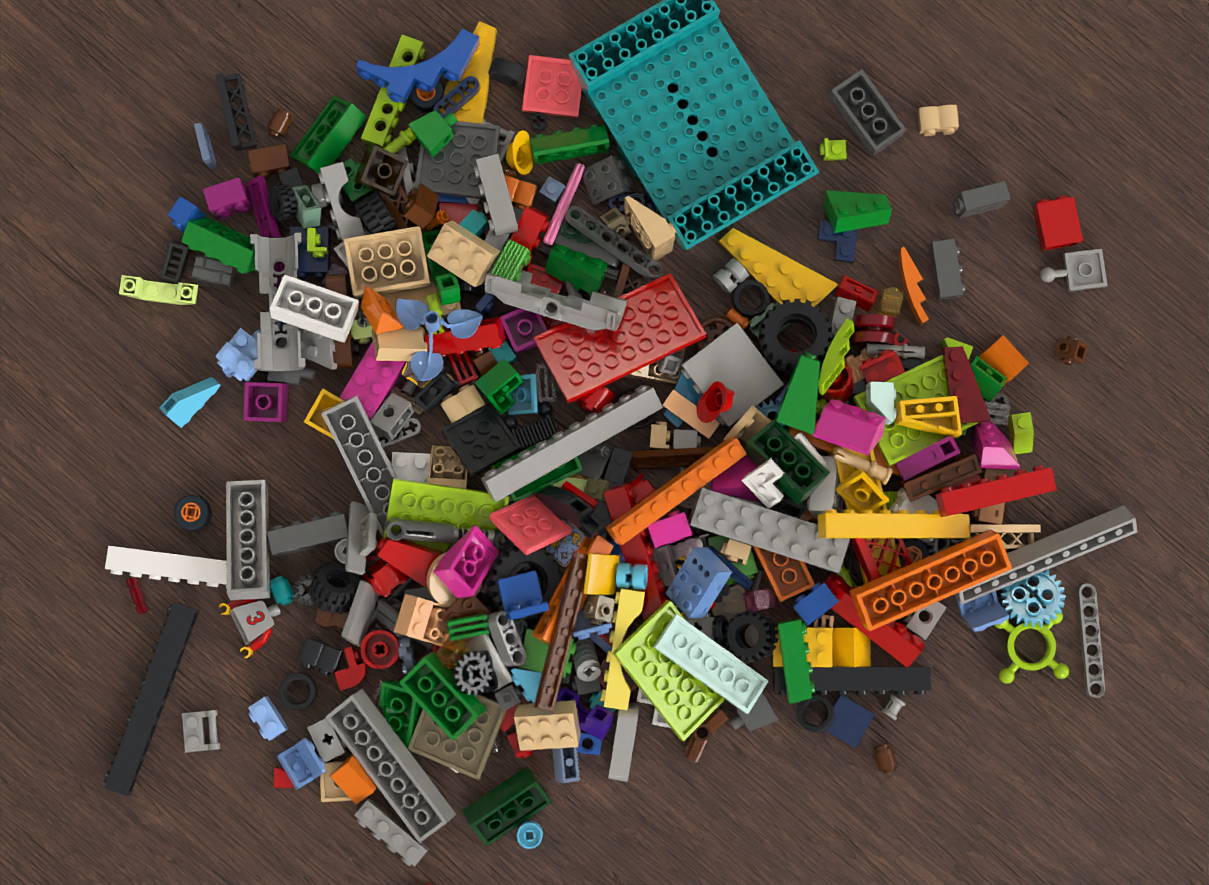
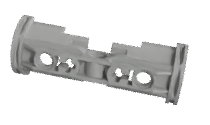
(268, 253)
(596, 314)

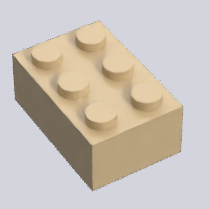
(463, 253)
(547, 729)

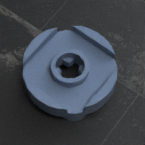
(406, 652)

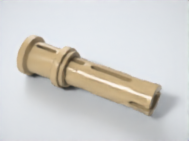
(871, 468)

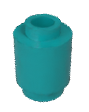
(281, 590)

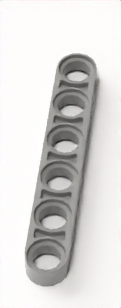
(1087, 640)

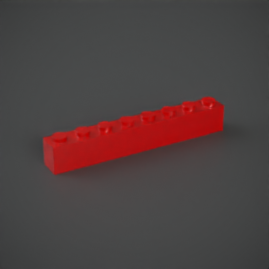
(637, 549)

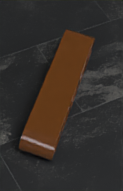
(344, 351)

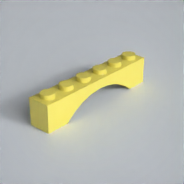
(618, 690)

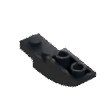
(569, 506)

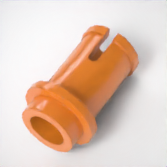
(439, 218)
(736, 317)

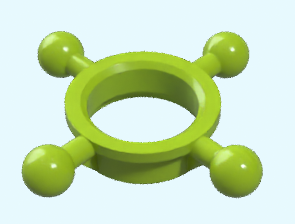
(1007, 674)

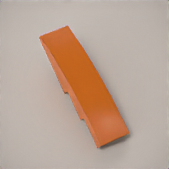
(910, 278)

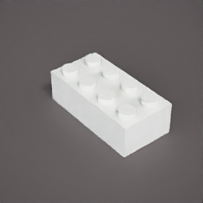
(314, 308)

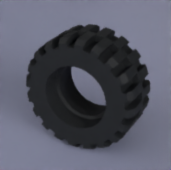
(793, 313)
(513, 556)

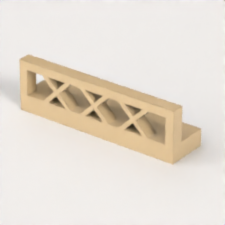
(1010, 529)

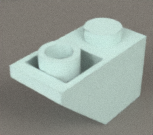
(881, 398)

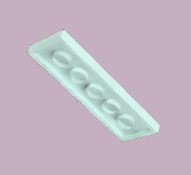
(711, 663)

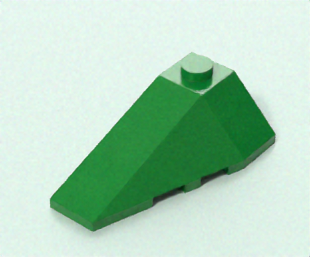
(399, 710)

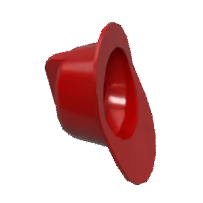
(714, 401)

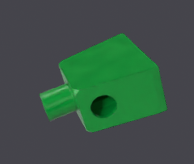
(433, 131)

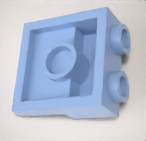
(239, 355)

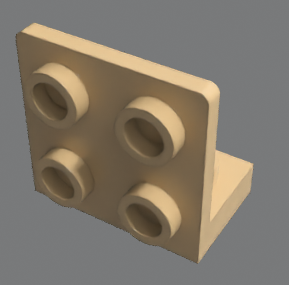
(748, 425)

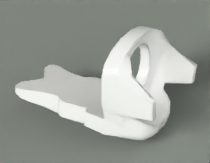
(685, 548)

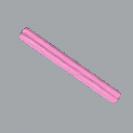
(564, 204)

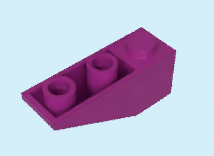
(928, 458)

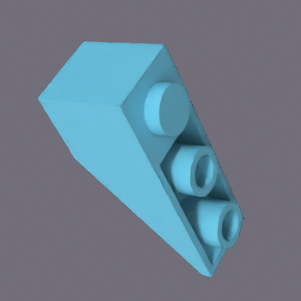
(186, 402)

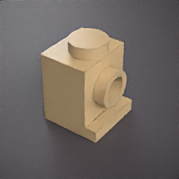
(659, 436)
(736, 550)

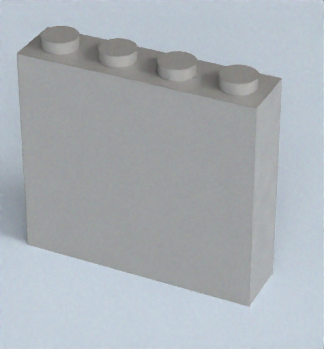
(738, 366)

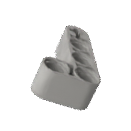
(624, 742)

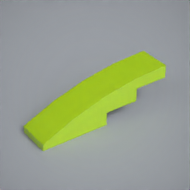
(834, 358)

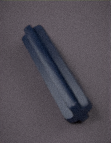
(736, 574)

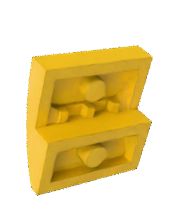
(601, 574)

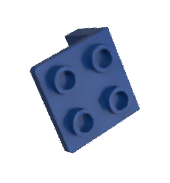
(521, 595)

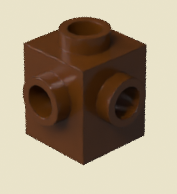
(1070, 350)

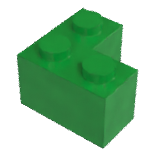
(498, 384)

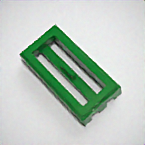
(468, 634)

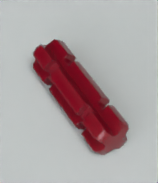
(136, 594)

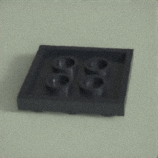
(480, 439)

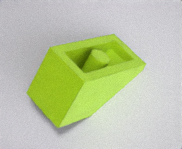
(1021, 432)

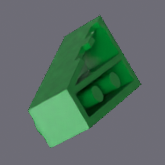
(855, 210)
(577, 268)

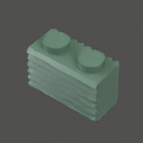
(308, 207)

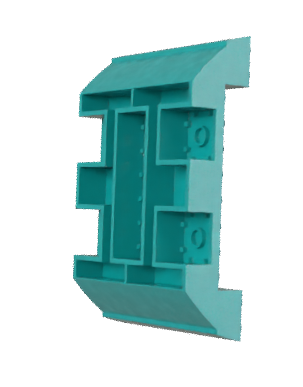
(627, 85)

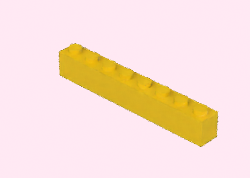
(892, 525)

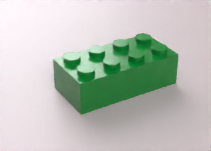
(433, 690)

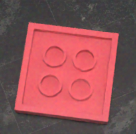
(551, 87)
(530, 524)

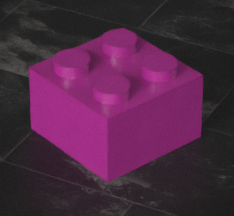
(228, 198)
(521, 328)
(266, 402)

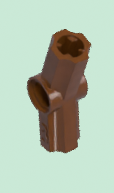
(696, 744)

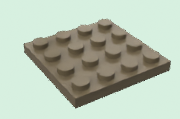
(468, 751)

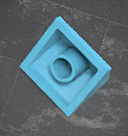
(525, 397)

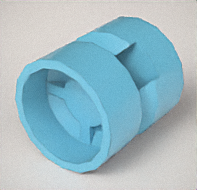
(639, 576)
(530, 834)

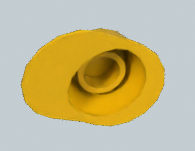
(519, 153)

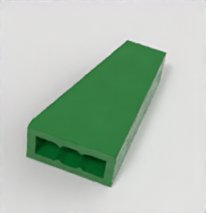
(800, 397)

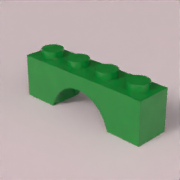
(444, 280)

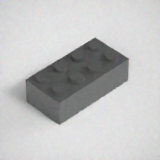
(867, 112)
(308, 535)

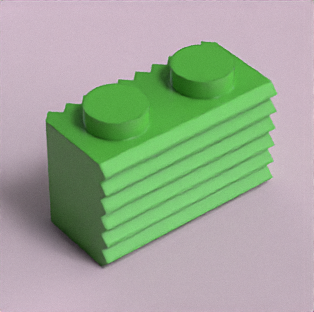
(511, 261)

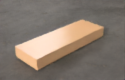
(688, 413)

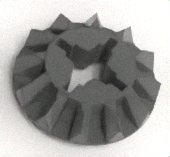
(299, 589)

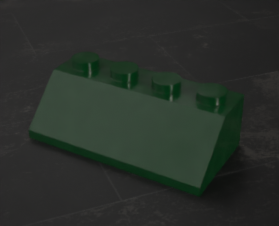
(801, 469)
(506, 806)

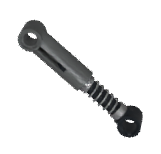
(438, 532)

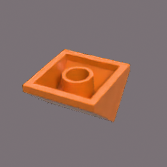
(379, 312)
(1004, 358)
(353, 779)

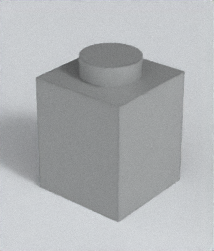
(686, 439)

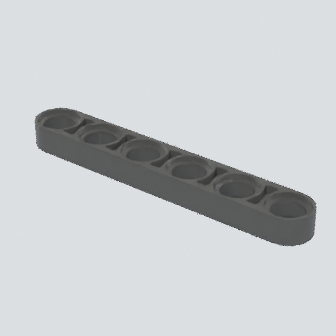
(615, 240)

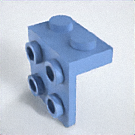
(983, 612)
(584, 627)
(301, 763)

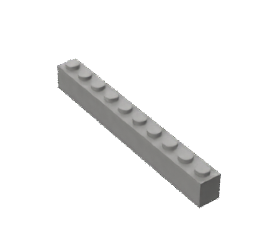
(571, 443)
(1057, 550)

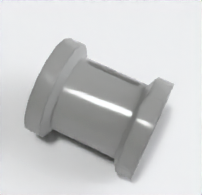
(893, 707)

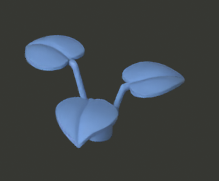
(414, 312)

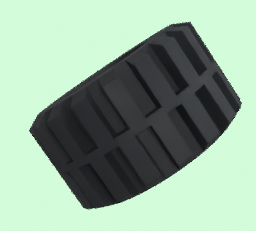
(375, 214)
(334, 587)
(736, 636)

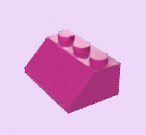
(850, 427)
(993, 447)

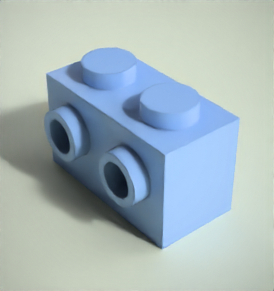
(268, 718)

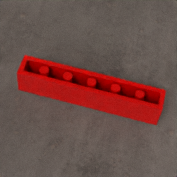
(995, 492)
(891, 636)

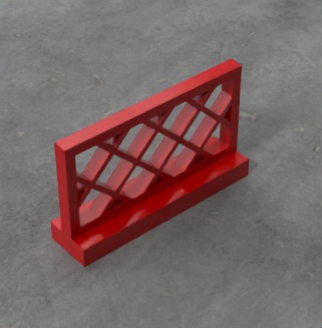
(867, 561)

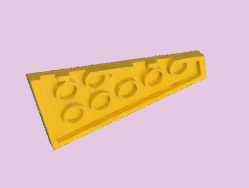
(478, 67)
(777, 272)

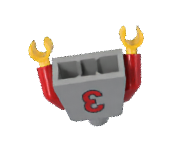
(252, 620)

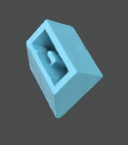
(529, 681)

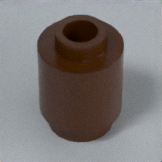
(279, 123)
(885, 758)

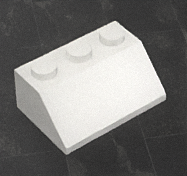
(826, 496)
(484, 643)

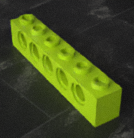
(406, 47)

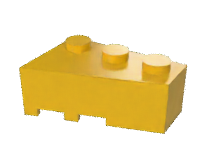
(930, 415)

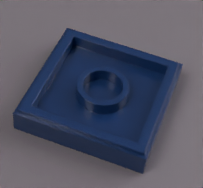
(849, 721)

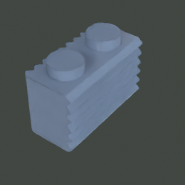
(566, 764)

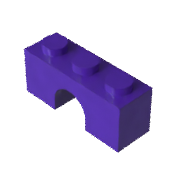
(594, 722)

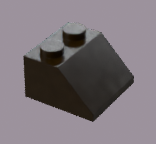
(380, 170)

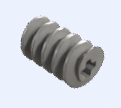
(586, 660)

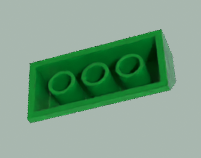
(328, 135)
(570, 144)
(220, 243)
(565, 470)
(794, 660)

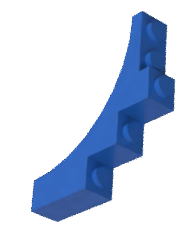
(425, 75)

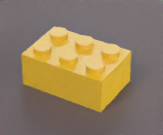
(820, 647)

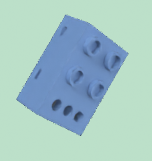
(698, 582)

